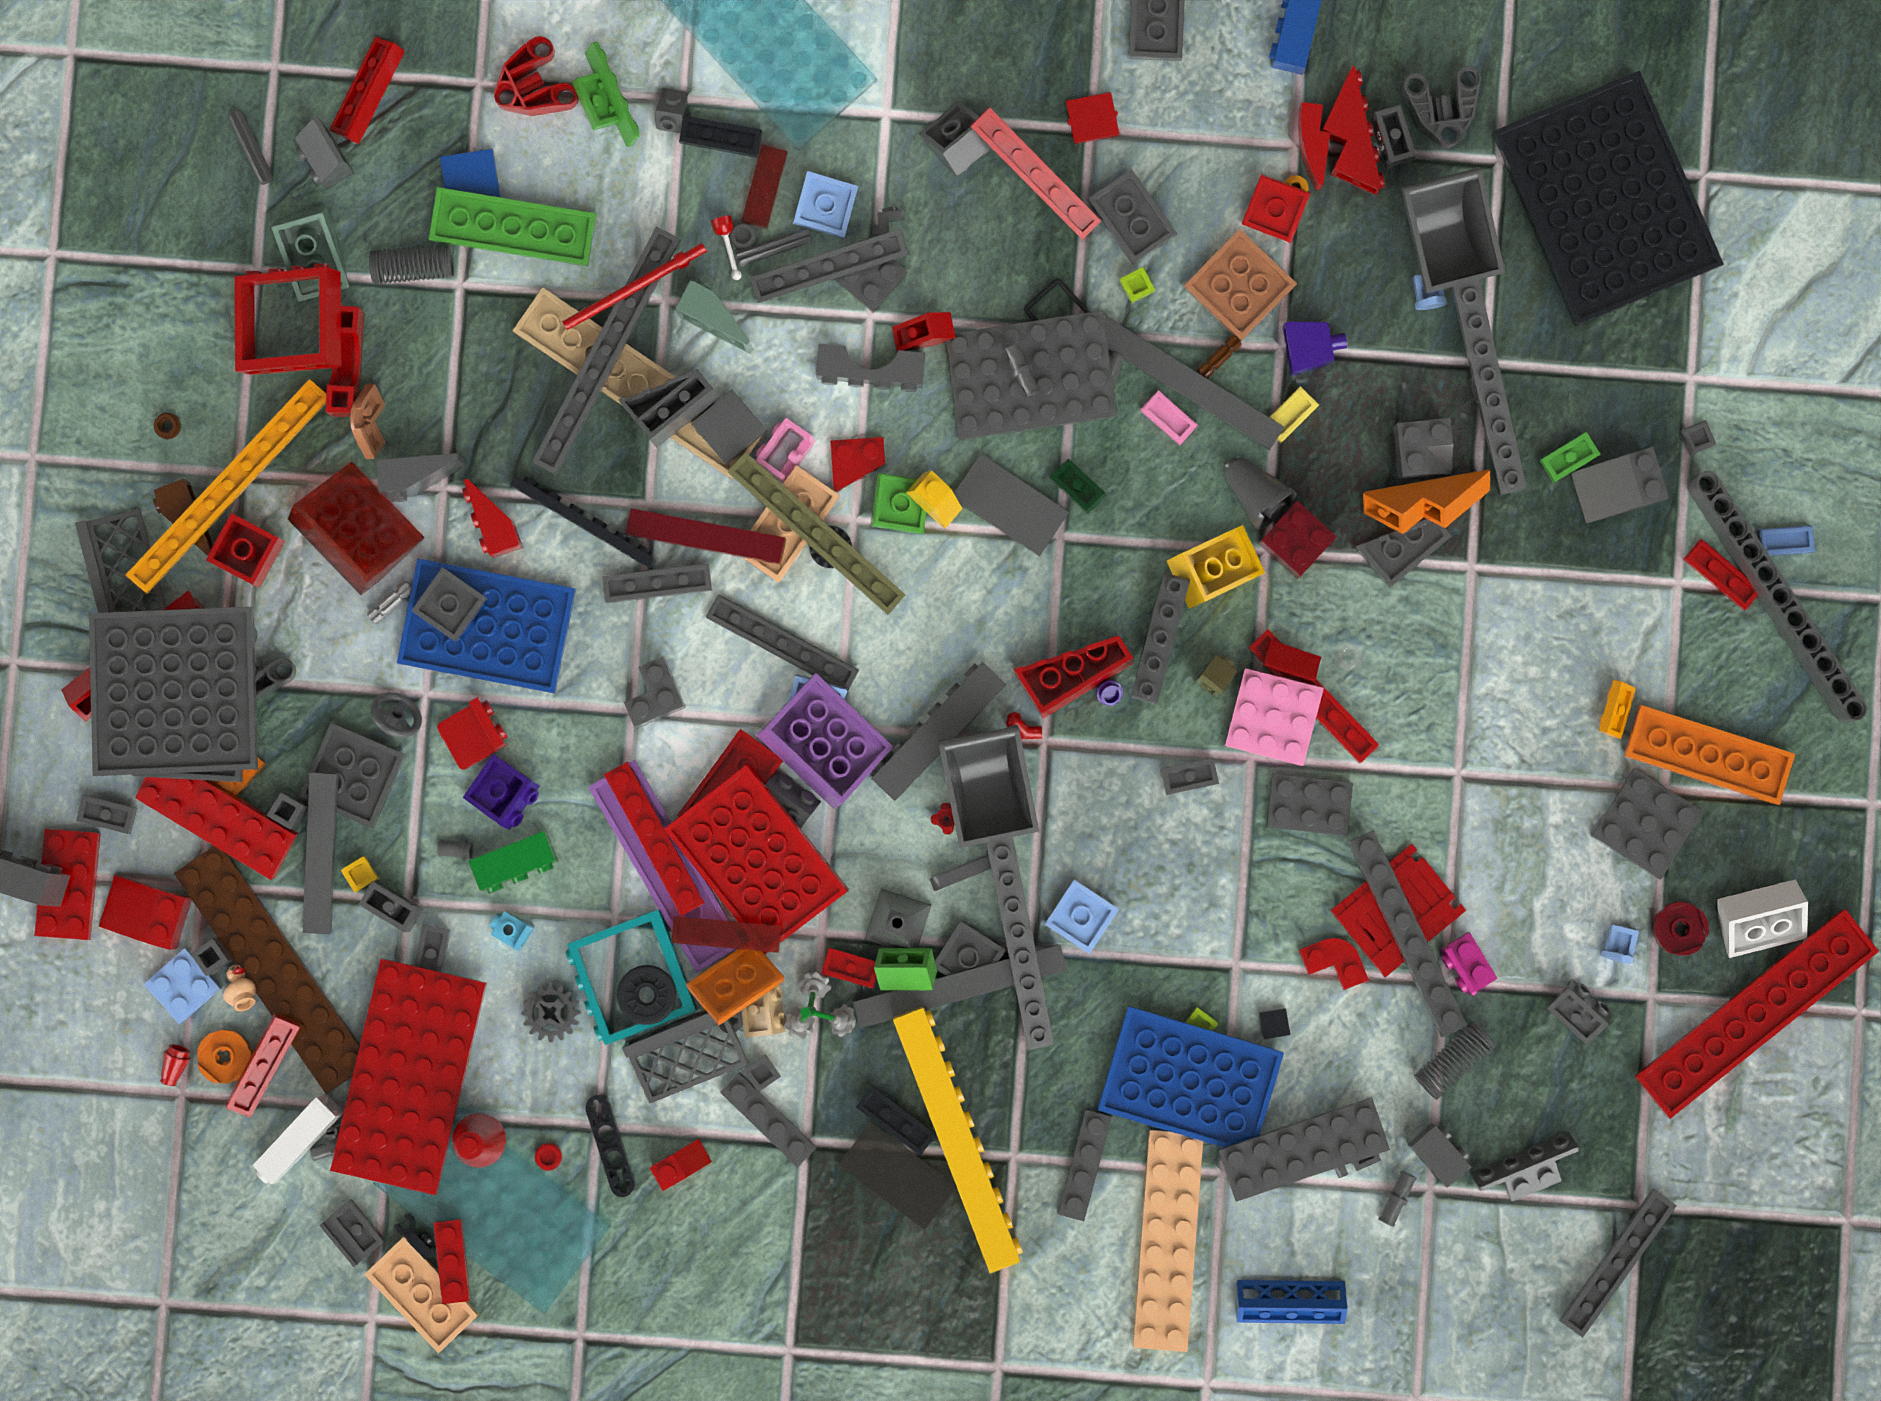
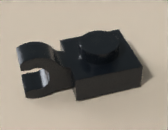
(419, 1241)

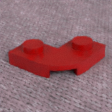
(1338, 954)

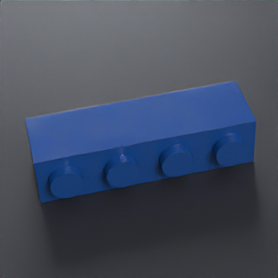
(1295, 35)

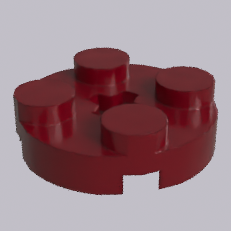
(1693, 937)

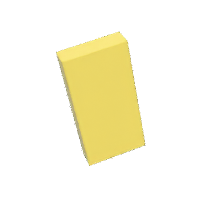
(1294, 412)

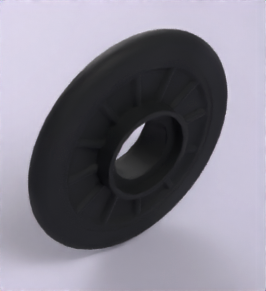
(634, 1007)

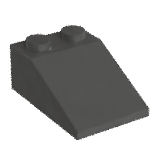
(412, 475)
(1619, 485)

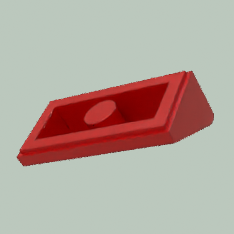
(1292, 661)

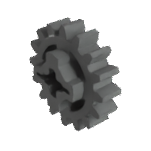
(541, 1003)

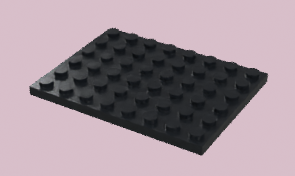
(1607, 198)

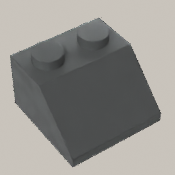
(954, 139)
(323, 154)

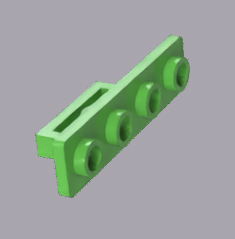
(602, 97)

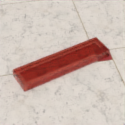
(726, 934)

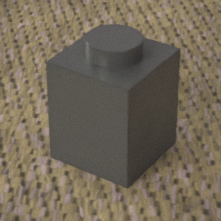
(288, 811)
(212, 957)

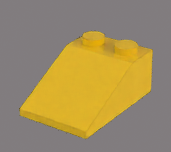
(1217, 566)

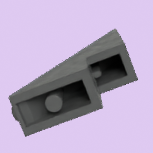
(1160, 638)

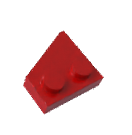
(855, 459)

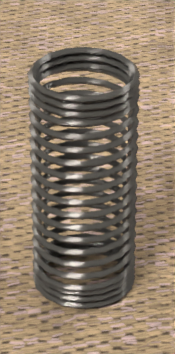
(412, 260)
(1481, 1038)

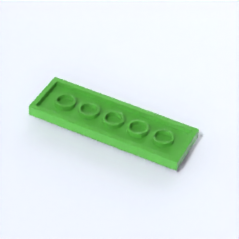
(512, 227)

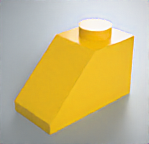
(935, 498)

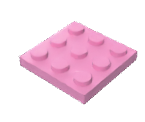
(1274, 716)

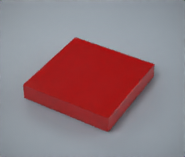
(1276, 208)

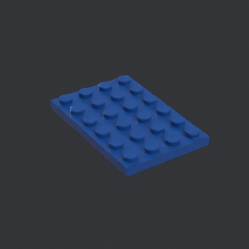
(511, 640)
(1189, 1079)

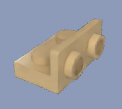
(764, 1015)

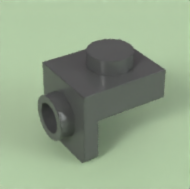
(671, 110)
(888, 214)

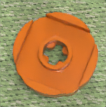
(209, 1058)

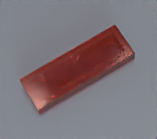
(764, 186)

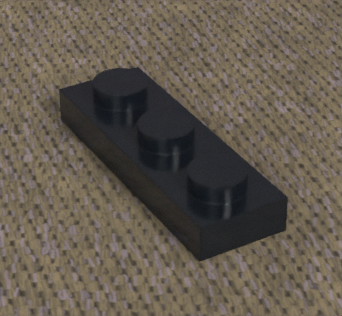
(720, 136)
(896, 1120)

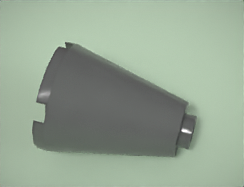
(1257, 491)

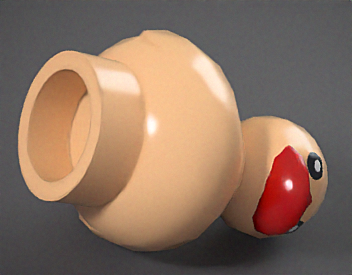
(241, 990)

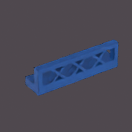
(1296, 1310)

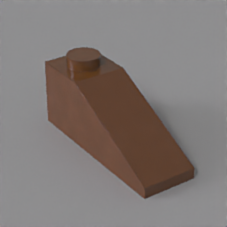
(173, 501)

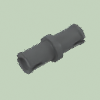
(1021, 371)
(1397, 1198)

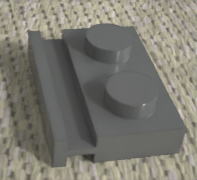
(352, 1233)

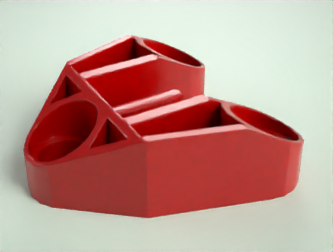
(541, 101)

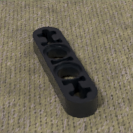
(605, 1147)

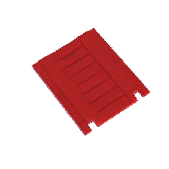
(1426, 896)

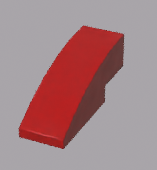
(1313, 142)

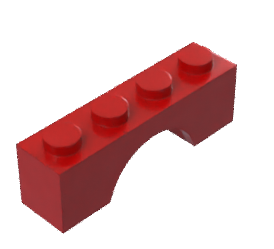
(345, 380)

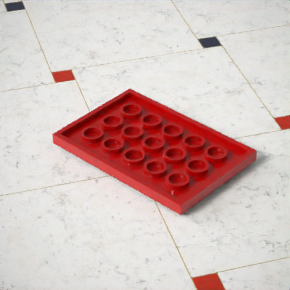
(756, 855)

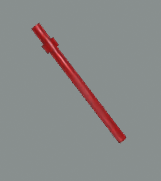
(680, 261)

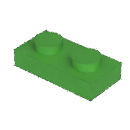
(1569, 457)

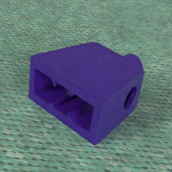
(1310, 345)

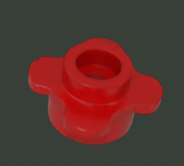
(938, 819)

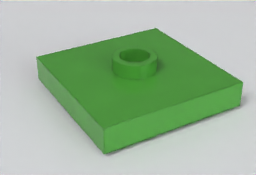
(895, 508)

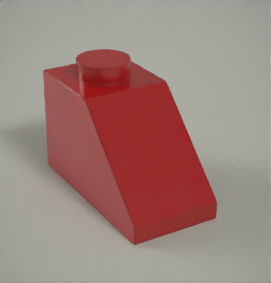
(924, 331)
(680, 1164)

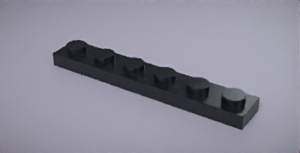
(575, 515)

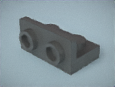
(1580, 1011)

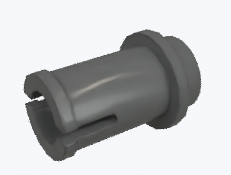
(455, 849)

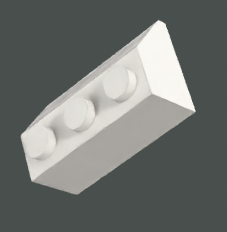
(1763, 918)

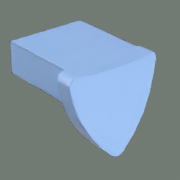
(1427, 300)
(1620, 944)

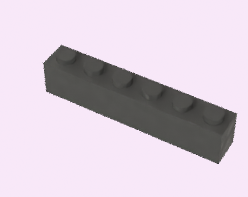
(945, 722)

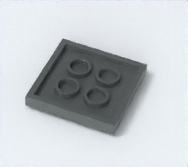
(364, 773)
(1647, 824)

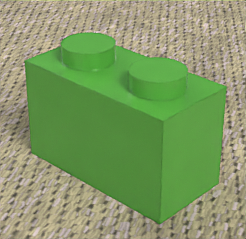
(905, 969)

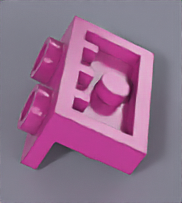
(1468, 964)

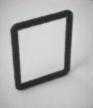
(1046, 290)

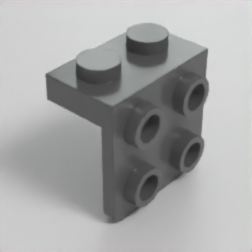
(795, 800)

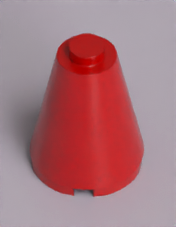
(478, 1140)

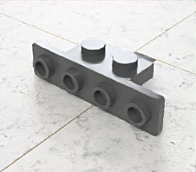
(1528, 1169)

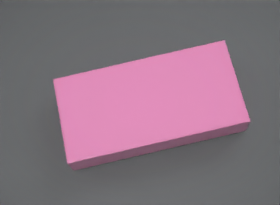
(1168, 417)

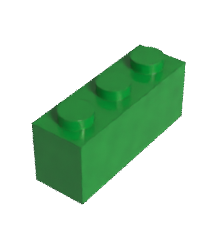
(513, 862)

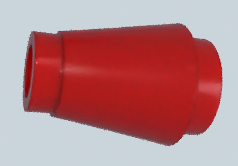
(174, 1063)

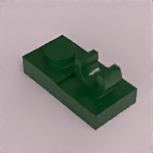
(1078, 486)

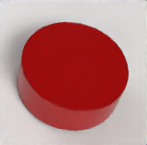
(548, 1156)

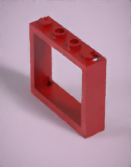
(328, 321)

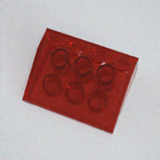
(355, 527)

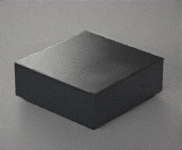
(1274, 1023)

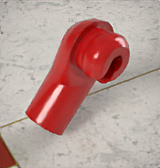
(1026, 732)

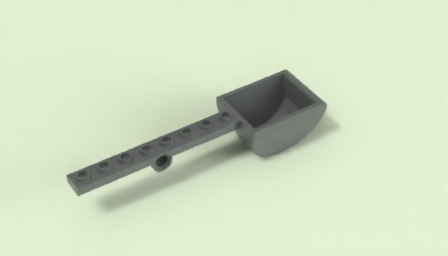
(1455, 250)
(991, 806)

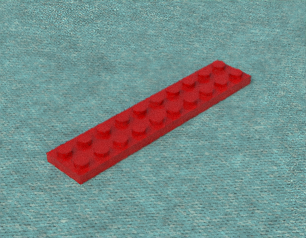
(1756, 1013)

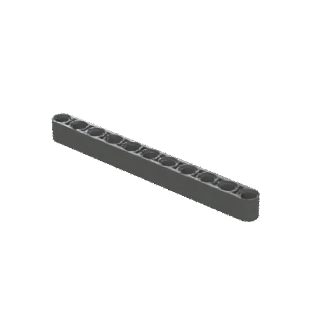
(1789, 603)

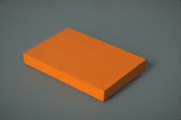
(734, 983)

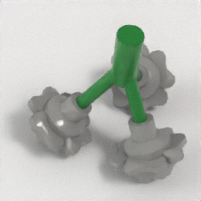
(801, 1020)

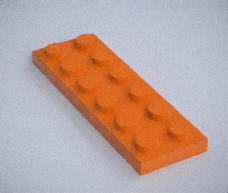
(1709, 755)

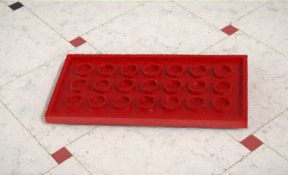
(408, 1076)

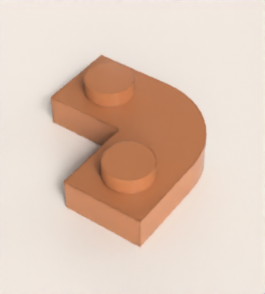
(362, 419)

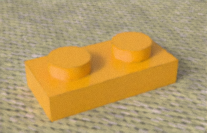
(1617, 709)

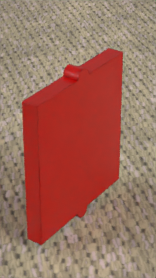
(1092, 118)

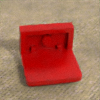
(472, 733)

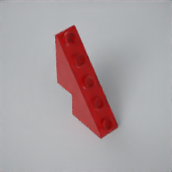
(1352, 130)

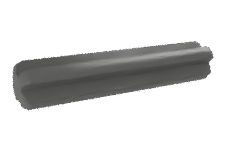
(250, 147)
(773, 247)

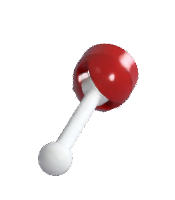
(723, 226)

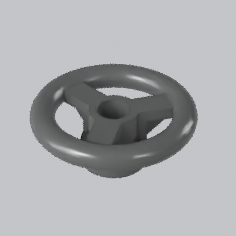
(393, 720)

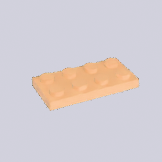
(816, 497)
(415, 1292)

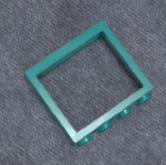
(584, 982)

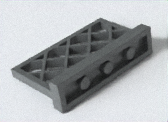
(96, 566)
(671, 1034)

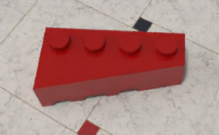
(1068, 676)

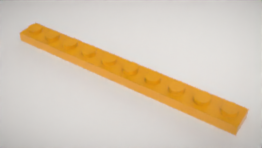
(227, 487)

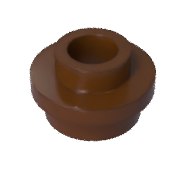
(159, 424)

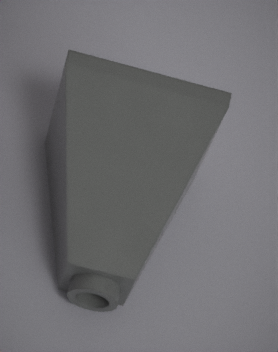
(909, 910)

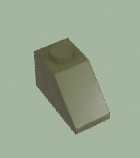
(1216, 675)

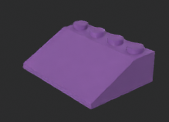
(825, 741)

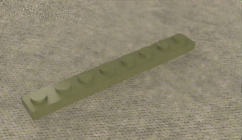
(816, 533)

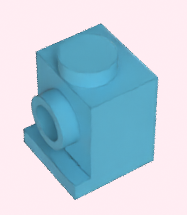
(520, 933)

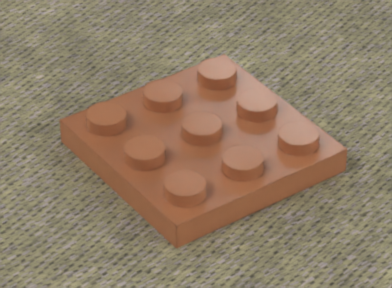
(1240, 285)

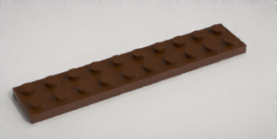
(271, 964)

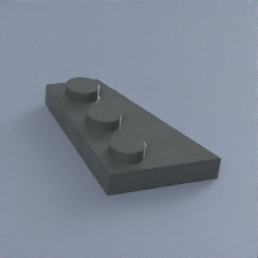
(1399, 553)

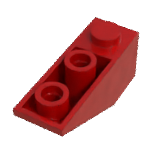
(497, 529)

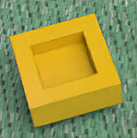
(359, 874)

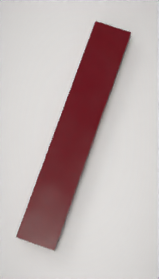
(705, 536)

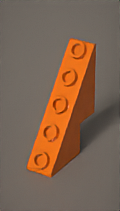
(1435, 499)

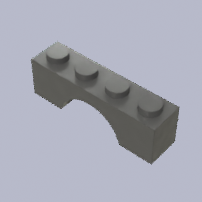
(903, 371)

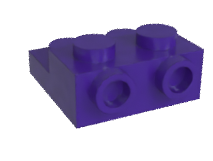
(502, 792)

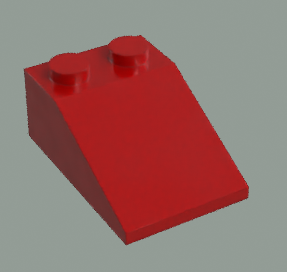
(145, 913)

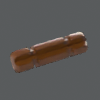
(1224, 352)

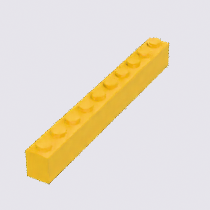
(956, 1138)

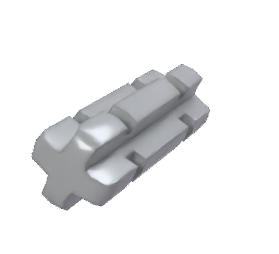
(390, 602)

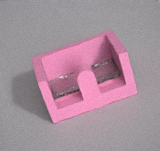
(784, 449)

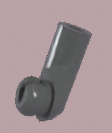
(328, 1147)

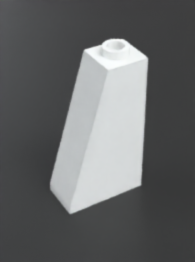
(298, 1138)

